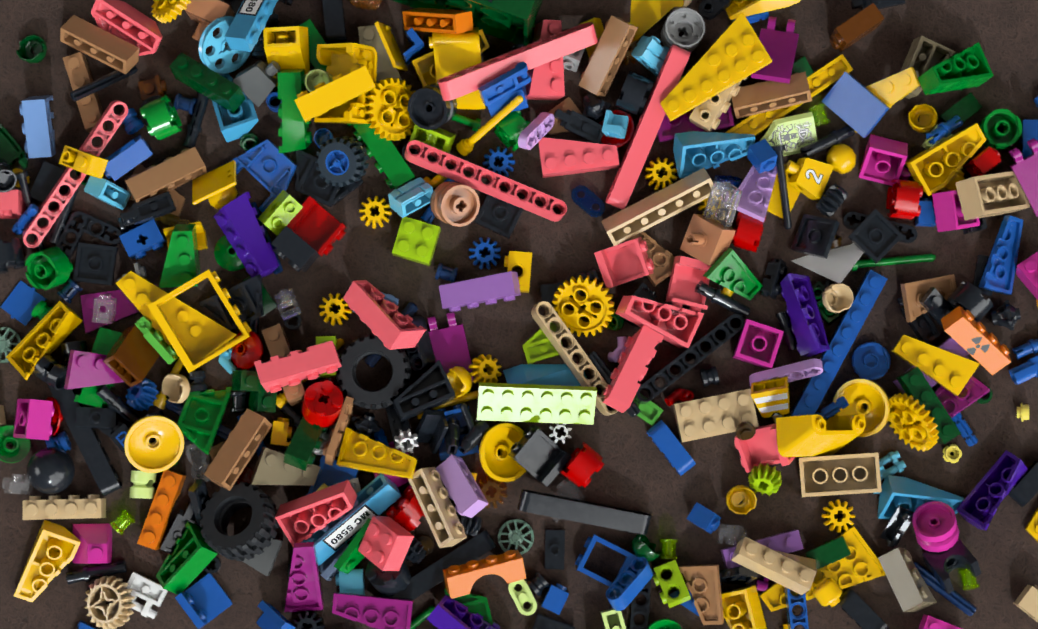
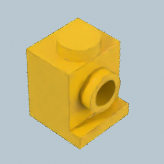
(281, 432)

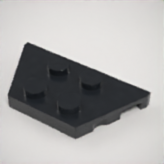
(311, 184)
(247, 298)

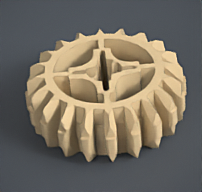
(106, 590)

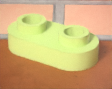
(523, 596)

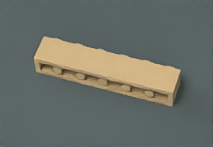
(658, 207)

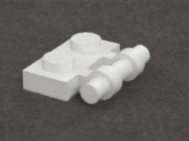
(147, 590)

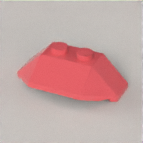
(128, 24)

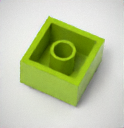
(416, 241)

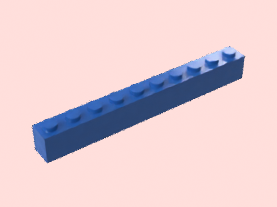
(840, 344)

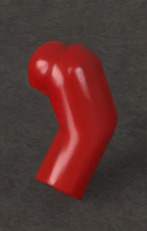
(679, 395)

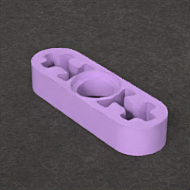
(536, 130)

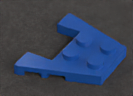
(268, 167)

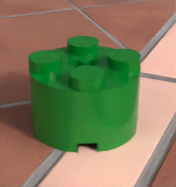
(161, 117)
(1005, 121)
(510, 128)
(48, 268)

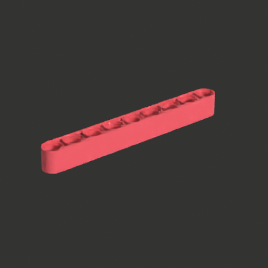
(533, 55)
(647, 128)
(74, 183)
(492, 189)

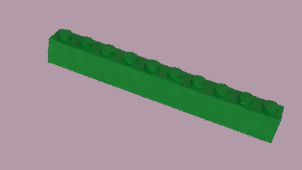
(384, 152)

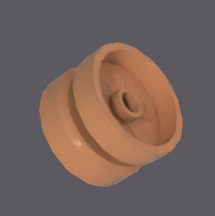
(455, 203)

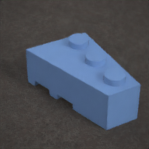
(38, 126)

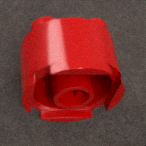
(904, 199)
(748, 232)
(322, 404)
(582, 465)
(406, 510)

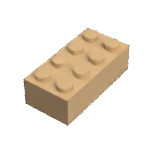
(990, 195)
(714, 415)
(840, 474)

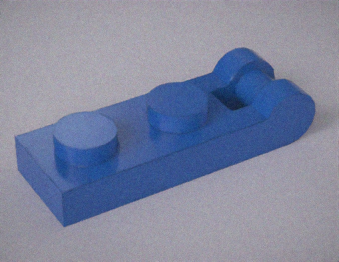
(505, 84)

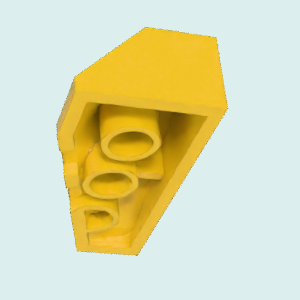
(753, 7)
(942, 161)

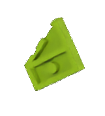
(539, 347)

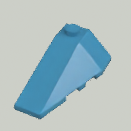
(237, 123)
(708, 149)
(541, 375)
(910, 495)

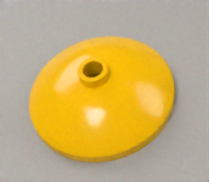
(865, 391)
(157, 455)
(501, 466)

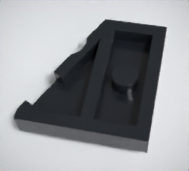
(737, 576)

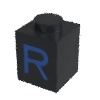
(119, 434)

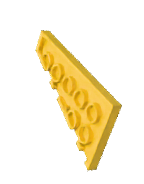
(723, 65)
(196, 331)
(846, 572)

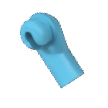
(225, 361)

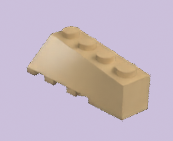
(783, 568)

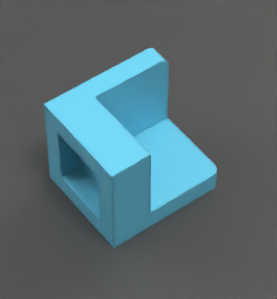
(615, 125)

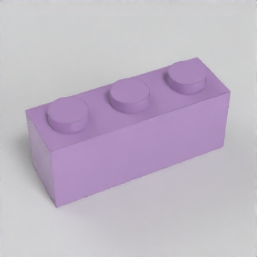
(461, 486)

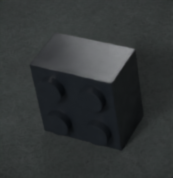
(298, 252)

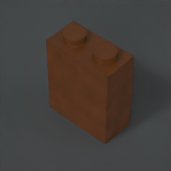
(856, 28)
(131, 356)

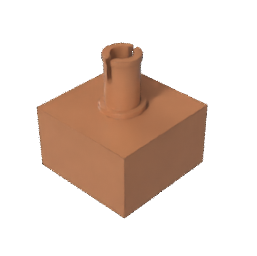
(205, 12)
(706, 239)

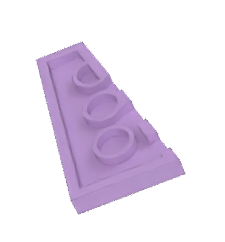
(756, 193)

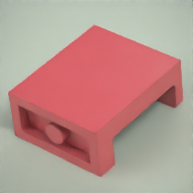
(624, 262)
(684, 278)
(761, 449)

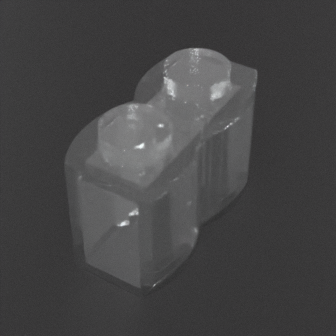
(199, 462)

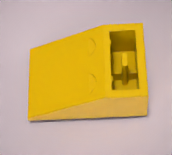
(287, 47)

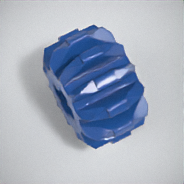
(501, 156)
(489, 258)
(142, 395)

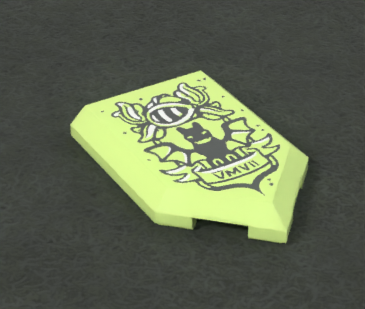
(792, 131)

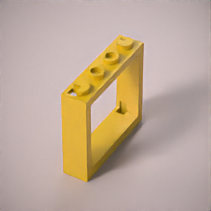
(173, 338)

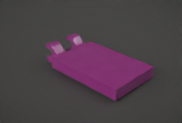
(781, 49)
(1027, 173)
(450, 344)

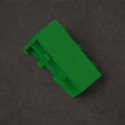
(182, 257)
(186, 561)

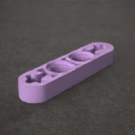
(793, 371)

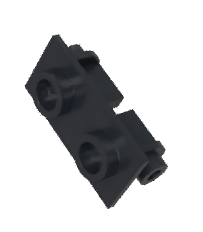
(772, 286)
(897, 526)

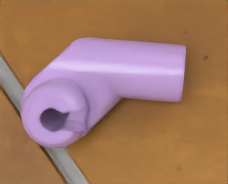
(613, 356)

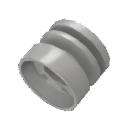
(686, 21)

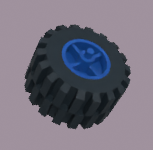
(342, 161)

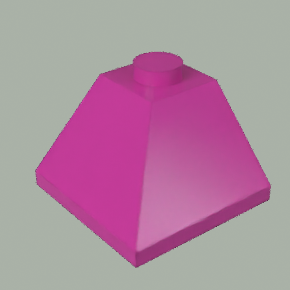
(95, 543)

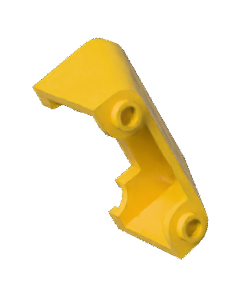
(455, 54)
(339, 59)
(815, 435)

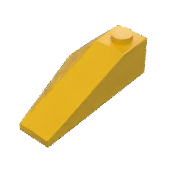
(49, 555)

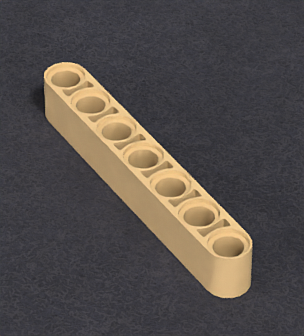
(567, 353)

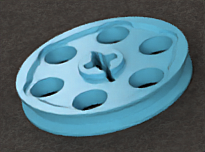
(219, 50)

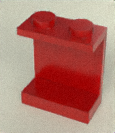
(317, 227)

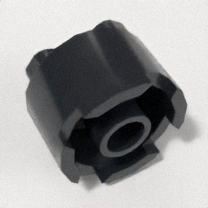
(634, 93)
(11, 255)
(971, 299)
(388, 582)

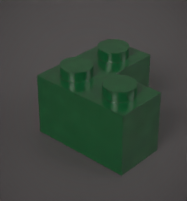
(259, 398)

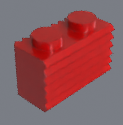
(983, 162)

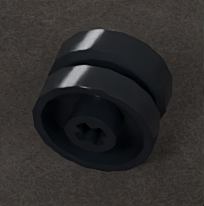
(428, 108)

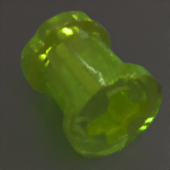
(819, 115)
(122, 522)
(668, 548)
(968, 580)

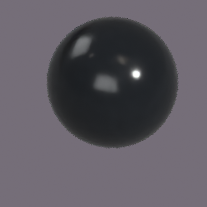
(50, 470)

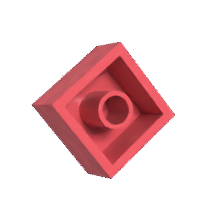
(385, 543)

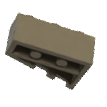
(369, 36)
(923, 56)
(273, 471)
(906, 581)

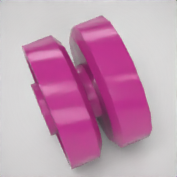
(935, 526)

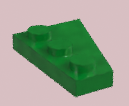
(734, 275)
(351, 555)

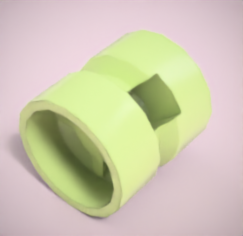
(316, 77)
(142, 485)

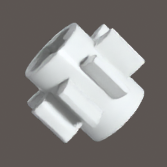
(403, 437)
(562, 437)

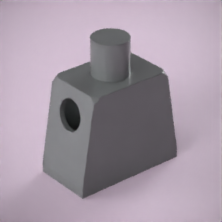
(258, 80)
(266, 560)

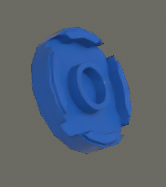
(871, 361)

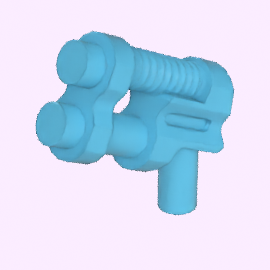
(897, 467)

